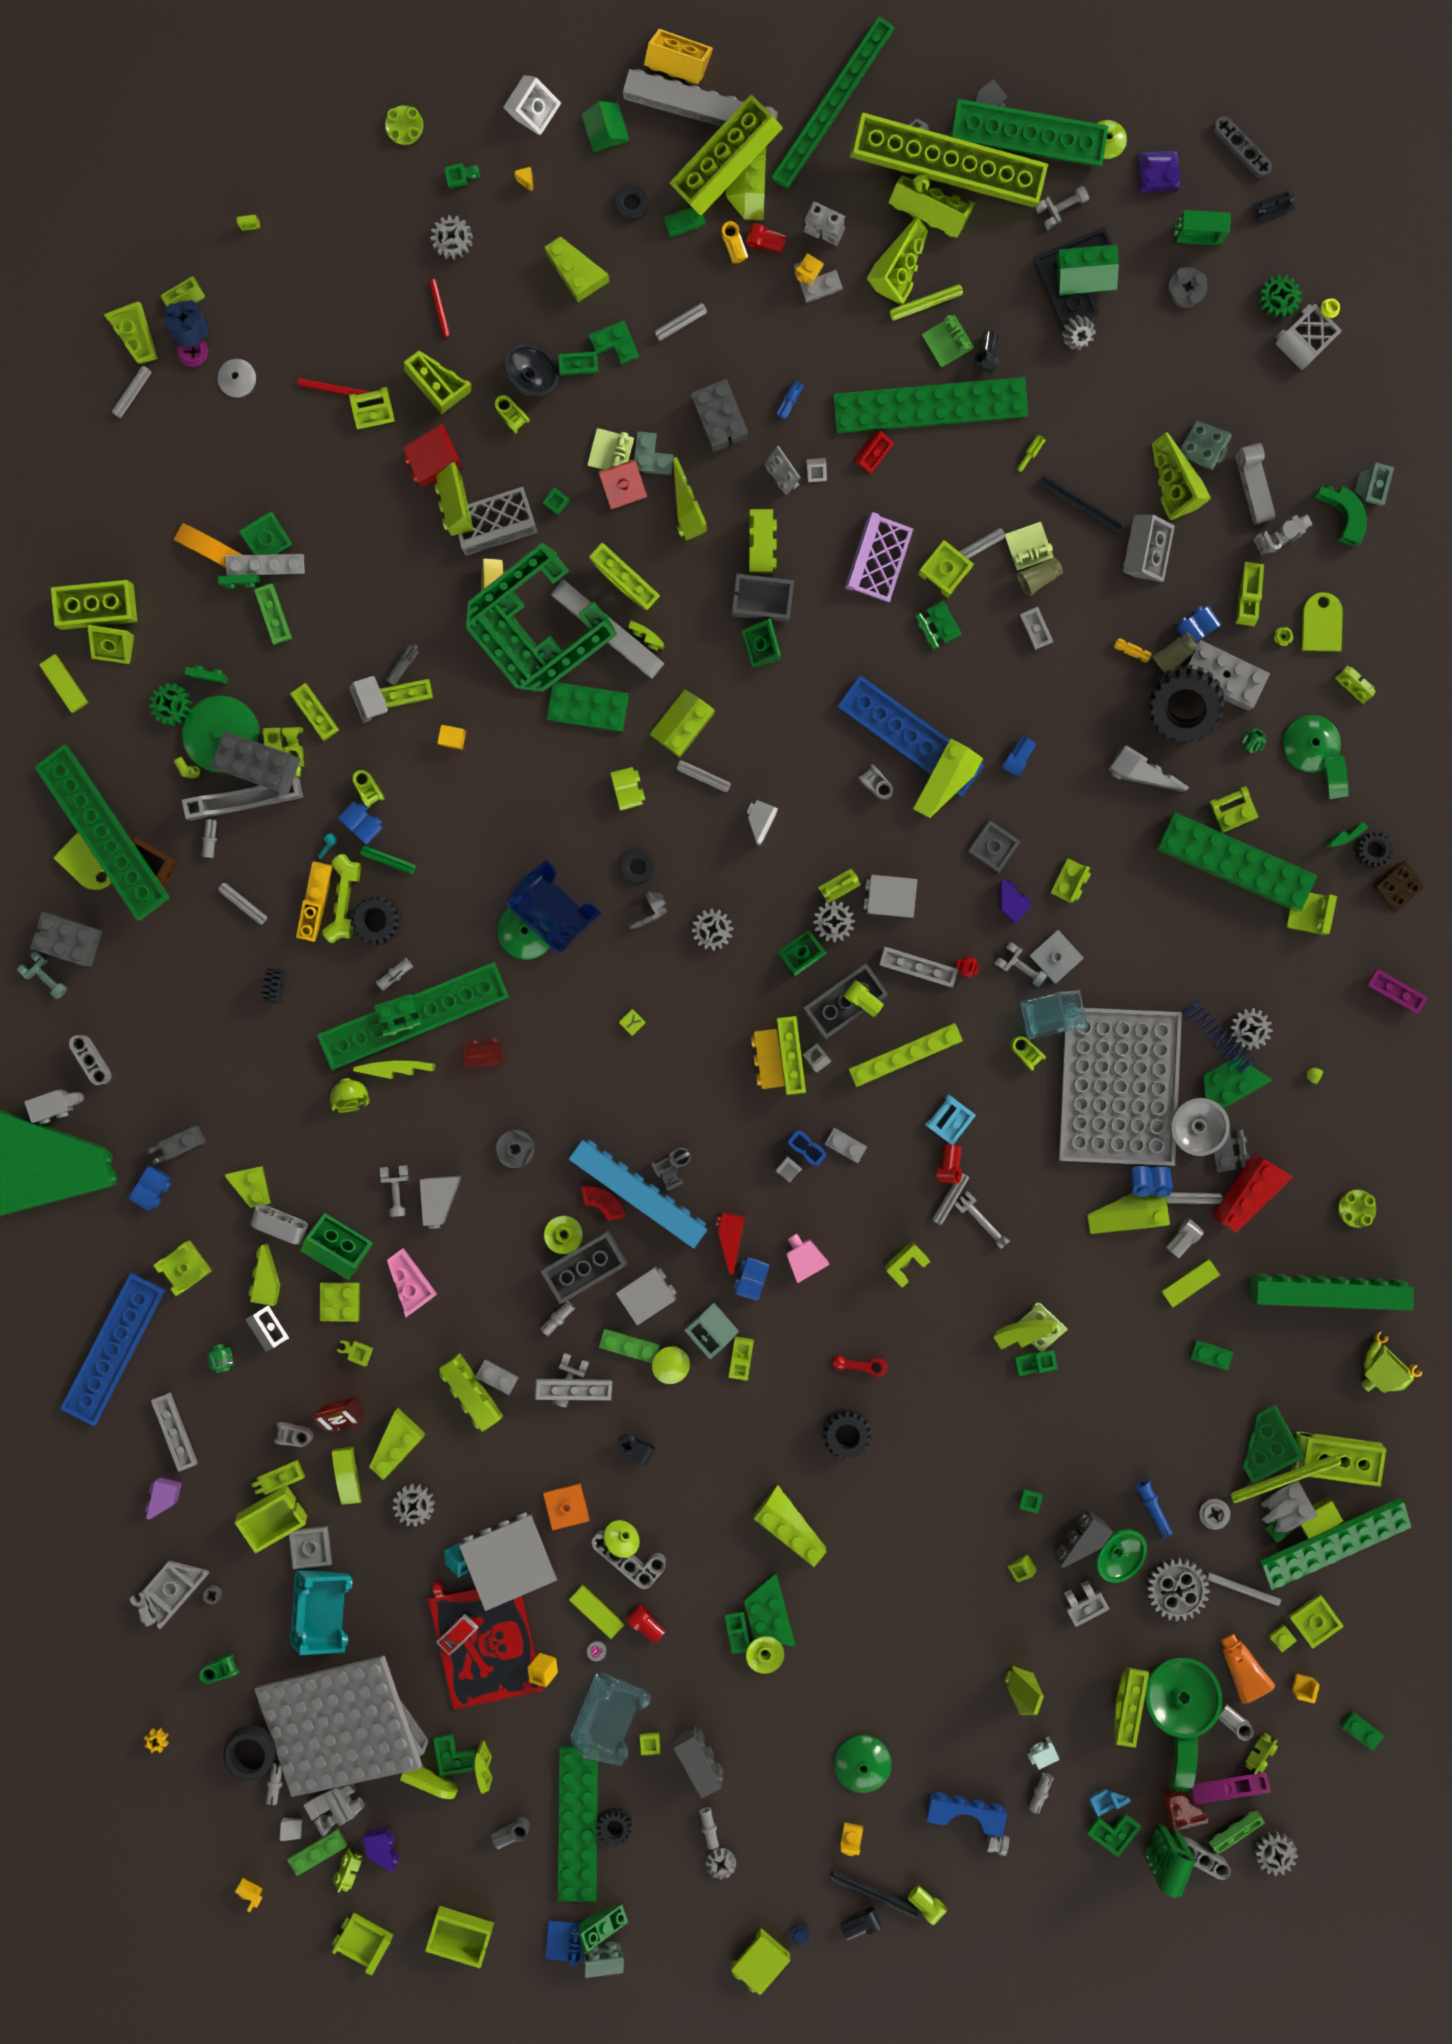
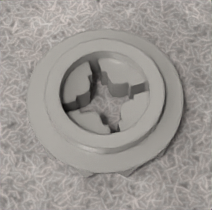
(1223, 1515)
(719, 1855)

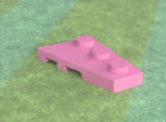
(410, 1282)

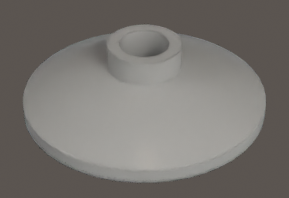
(243, 384)

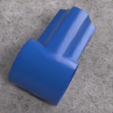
(1017, 759)

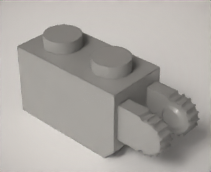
(52, 1104)

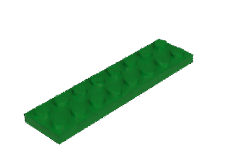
(1030, 133)
(1336, 1543)
(577, 1827)

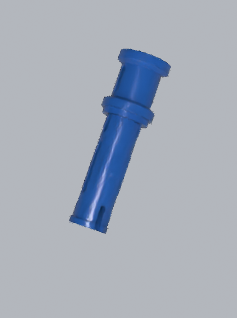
(1150, 1500)

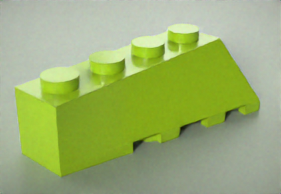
(931, 206)
(470, 1392)
(789, 1526)

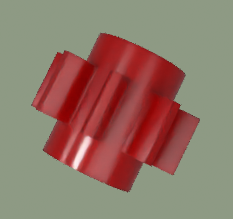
(967, 966)

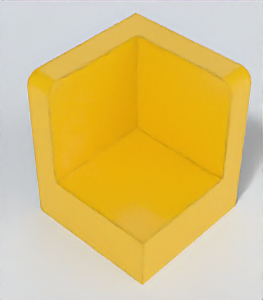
(451, 737)
(542, 1670)
(1305, 1688)

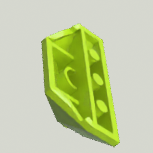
(748, 190)

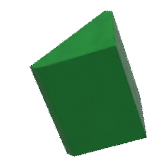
(605, 125)
(761, 644)
(802, 952)

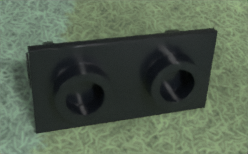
(1274, 206)

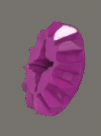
(199, 357)

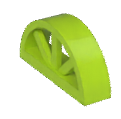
(623, 577)
(791, 1055)
(1129, 1706)

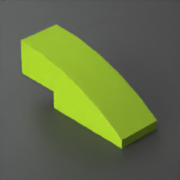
(1250, 594)
(1023, 1332)
(346, 1475)

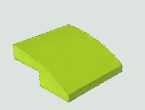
(482, 1770)

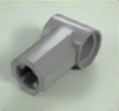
(1187, 1234)
(1235, 1721)

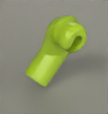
(187, 771)

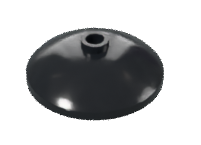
(535, 364)

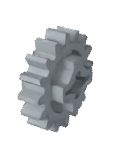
(448, 244)
(716, 917)
(834, 930)
(1247, 1022)
(405, 1498)
(1285, 1853)

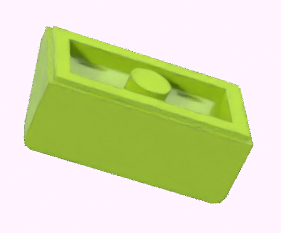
(184, 291)

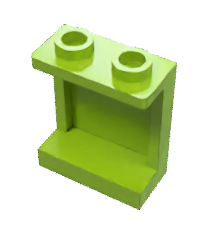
(362, 1942)
(760, 1962)

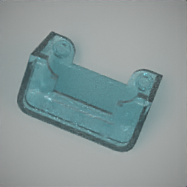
(607, 1718)

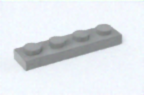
(265, 564)
(918, 967)
(573, 1389)
(174, 1432)

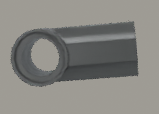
(509, 1833)

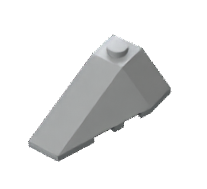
(1133, 767)

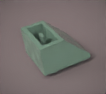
(711, 1330)
(603, 1960)

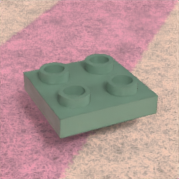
(1206, 445)

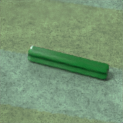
(388, 859)

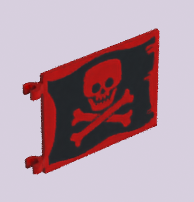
(494, 1658)

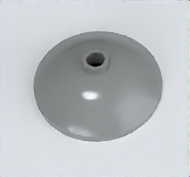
(1213, 1128)

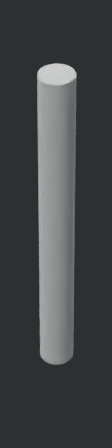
(1243, 1589)

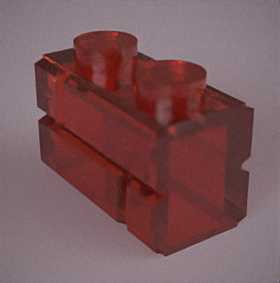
(483, 1054)

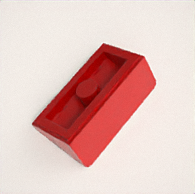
(873, 451)

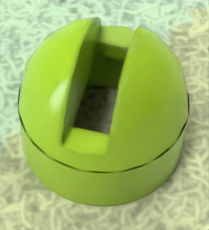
(921, 182)
(1314, 1075)

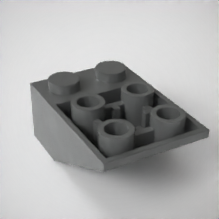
(1085, 1539)

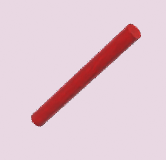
(329, 387)

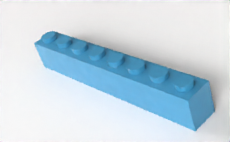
(638, 1193)

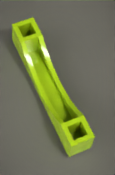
(905, 1054)

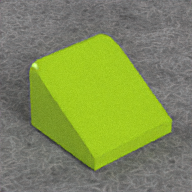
(1022, 1568)

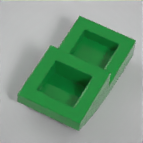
(1336, 777)
(1342, 837)
(1035, 1362)
(737, 1632)

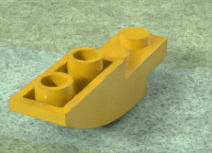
(314, 902)

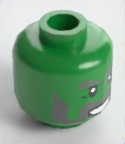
(220, 1358)

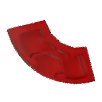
(604, 1201)

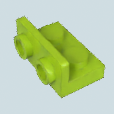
(1070, 881)

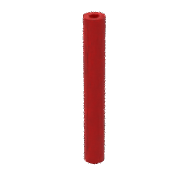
(439, 308)

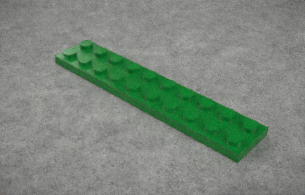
(930, 405)
(102, 832)
(434, 1007)

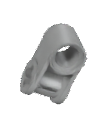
(876, 782)
(289, 1434)

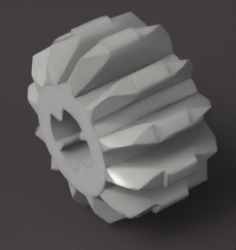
(1078, 332)

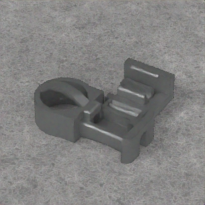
(667, 1168)

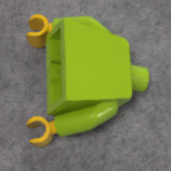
(1385, 1369)

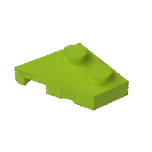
(250, 1185)

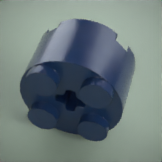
(186, 323)

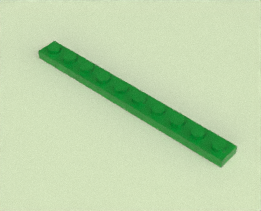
(833, 103)

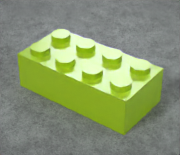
(94, 604)

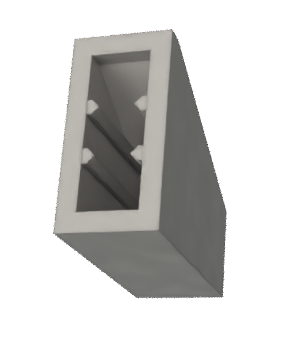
(437, 1198)

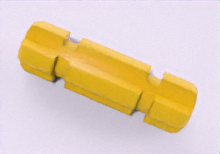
(1132, 650)

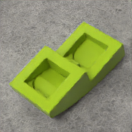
(741, 1358)

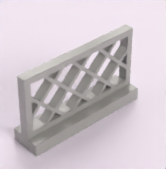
(502, 534)

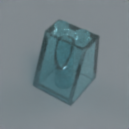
(1053, 1014)

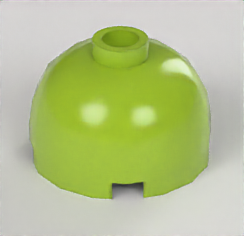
(348, 1096)

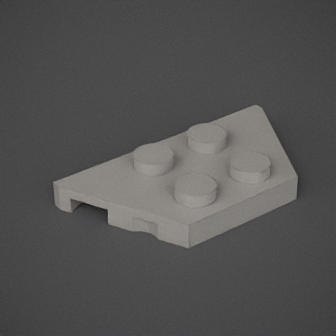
(171, 1589)

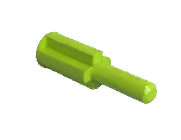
(1032, 451)

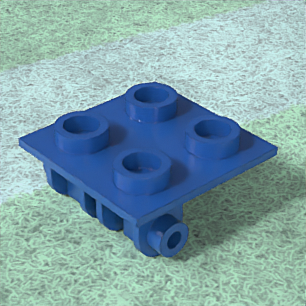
(564, 1942)

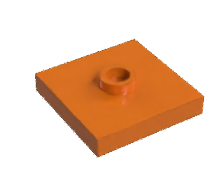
(566, 1506)

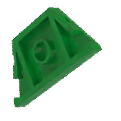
(1227, 1086)
(768, 1612)

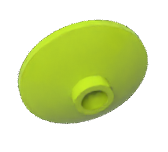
(1116, 145)
(556, 1242)
(616, 1543)
(766, 1662)

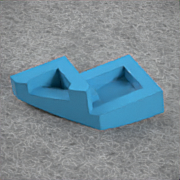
(1107, 1800)

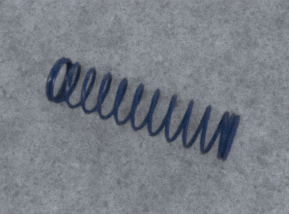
(1191, 1009)

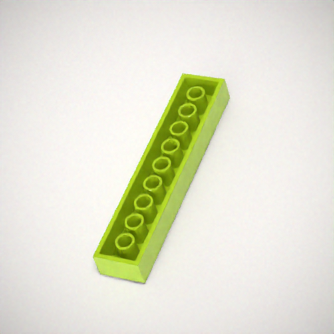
(948, 160)

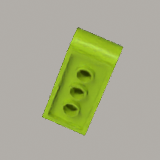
(1354, 1450)

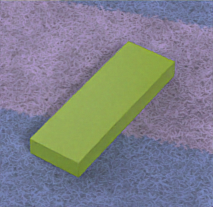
(63, 683)
(407, 693)
(314, 712)
(1190, 1283)
(596, 1611)

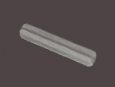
(680, 321)
(131, 391)
(983, 543)
(703, 776)
(242, 903)
(1195, 1198)
(949, 1200)

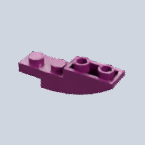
(1230, 1788)

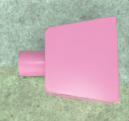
(804, 1258)

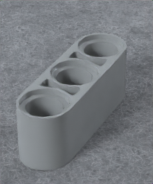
(82, 1054)
(278, 1224)
(1212, 1861)

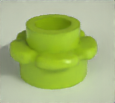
(1288, 636)

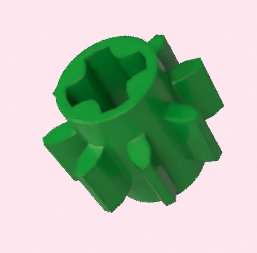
(1254, 740)

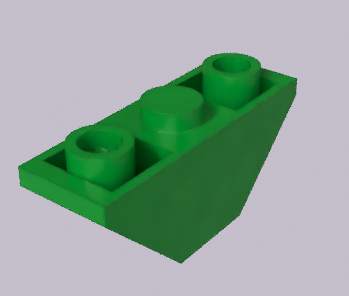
(601, 1926)

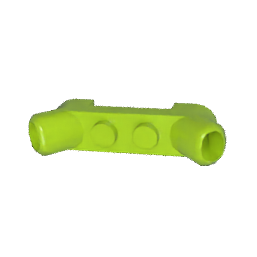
(349, 873)

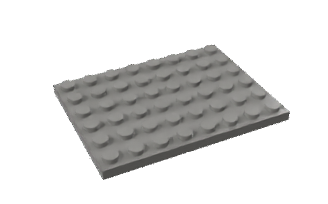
(1121, 1087)
(338, 1726)

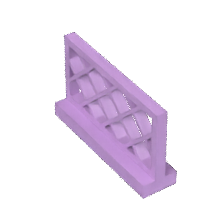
(864, 549)

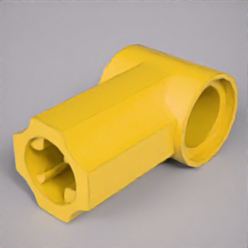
(734, 243)

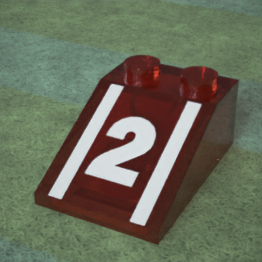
(339, 1414)

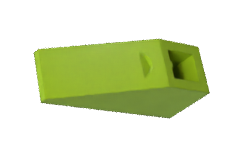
(266, 1281)

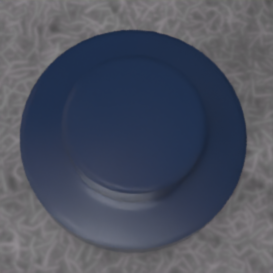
(800, 1934)

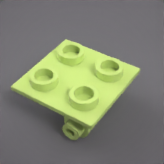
(610, 449)
(1029, 546)
(1039, 1312)

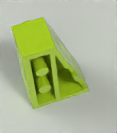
(437, 383)

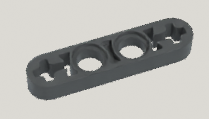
(1246, 144)

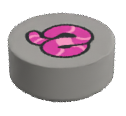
(596, 1650)

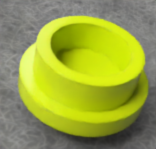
(1330, 308)

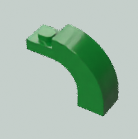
(1351, 510)
(1184, 1764)

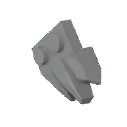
(1288, 1508)

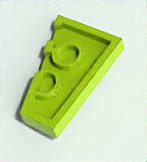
(134, 331)

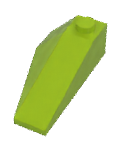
(1179, 482)
(689, 514)
(1129, 1214)
(1024, 1690)

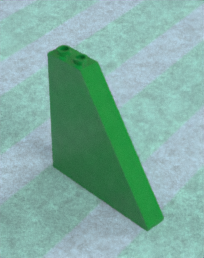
(47, 1165)

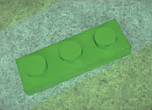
(273, 614)
(628, 1345)
(1236, 1832)
(317, 1852)

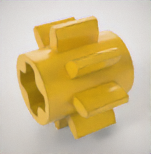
(161, 1740)

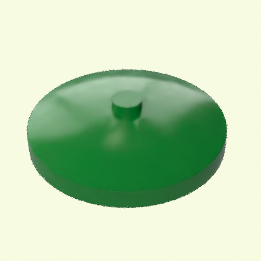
(208, 721)
(1183, 1697)

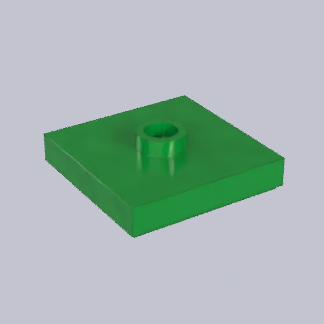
(265, 536)

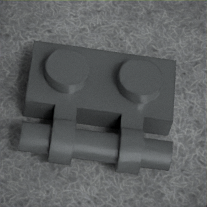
(1224, 1157)

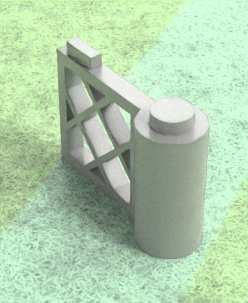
(1297, 347)

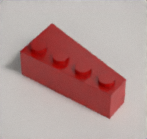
(1250, 1192)

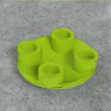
(404, 125)
(1357, 1208)
(670, 1365)

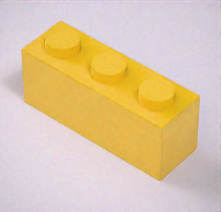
(768, 1059)

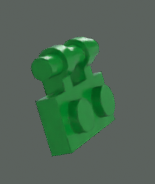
(942, 621)
(396, 1009)

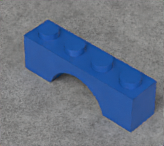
(943, 1808)

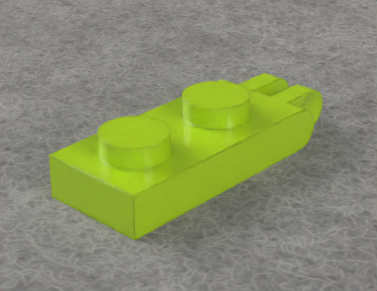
(279, 1478)

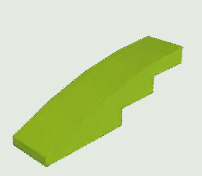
(388, 1068)

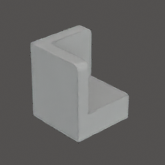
(788, 1169)

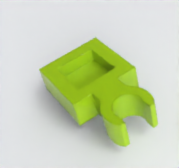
(357, 1352)

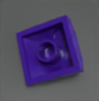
(1158, 171)

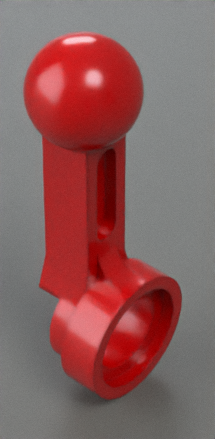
(839, 1363)

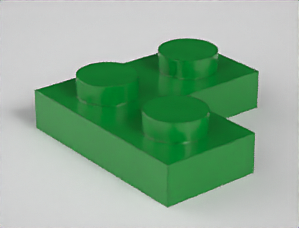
(615, 337)
(449, 1760)
(1116, 1837)

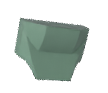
(1374, 483)

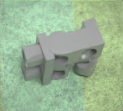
(825, 222)
(1287, 532)
(339, 1803)

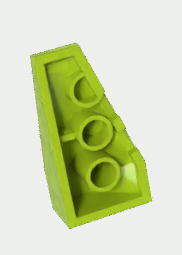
(894, 270)
(950, 774)

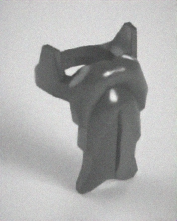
(658, 910)

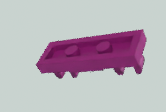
(1397, 991)

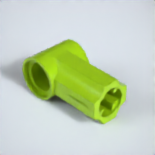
(859, 995)
(930, 1907)

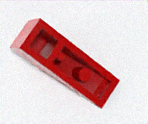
(730, 1234)

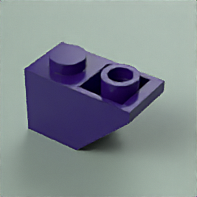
(1011, 902)
(380, 1848)

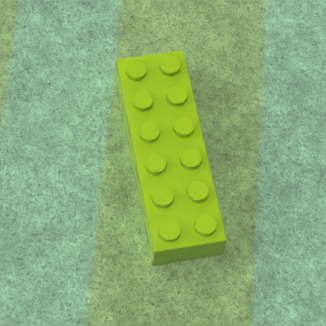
(726, 154)

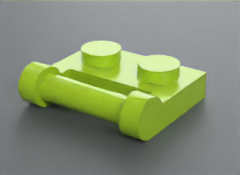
(375, 414)
(1237, 815)

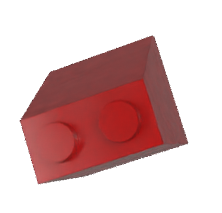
(430, 455)

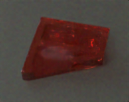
(1183, 1812)

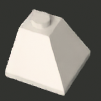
(760, 819)

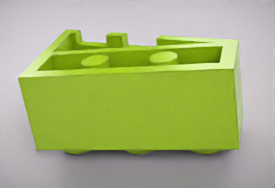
(576, 269)
(762, 542)
(396, 1443)

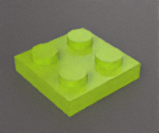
(339, 1301)
(1316, 1621)

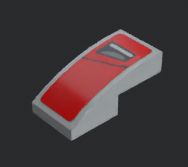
(457, 1634)

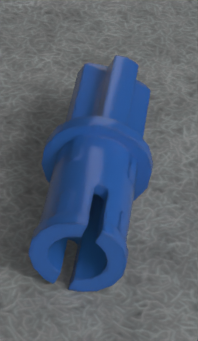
(789, 399)

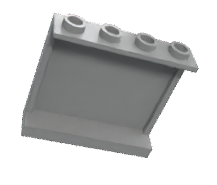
(507, 1561)

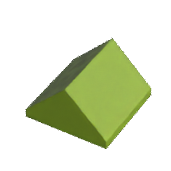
(110, 644)

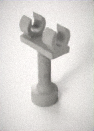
(1080, 196)
(1038, 977)
(396, 1210)
(570, 1374)

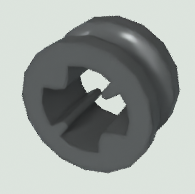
(207, 1599)

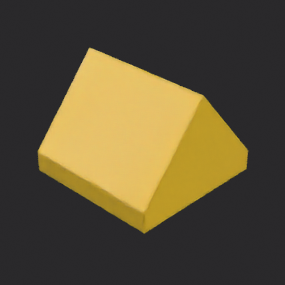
(525, 177)

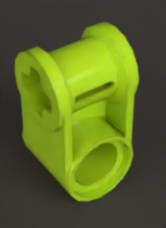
(513, 416)
(368, 789)
(1029, 1054)

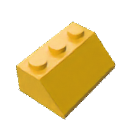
(677, 56)

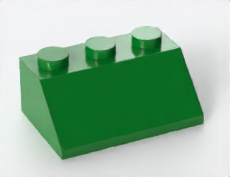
(1087, 269)
(336, 1246)

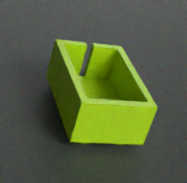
(271, 1519)
(459, 1937)

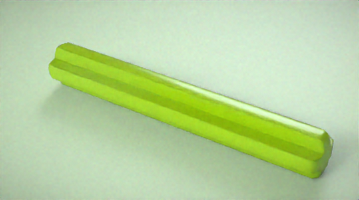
(926, 302)

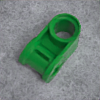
(222, 1668)

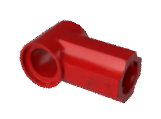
(761, 237)
(949, 1170)
(642, 1620)

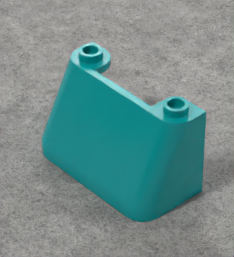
(319, 1612)

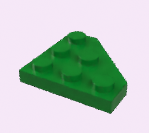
(1270, 1446)

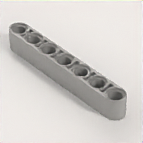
(622, 642)

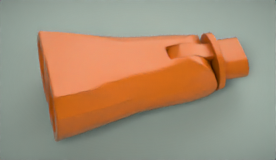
(1247, 1674)

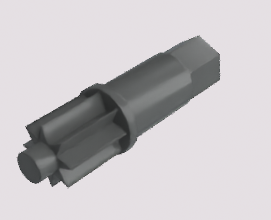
(402, 664)

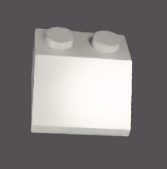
(532, 104)

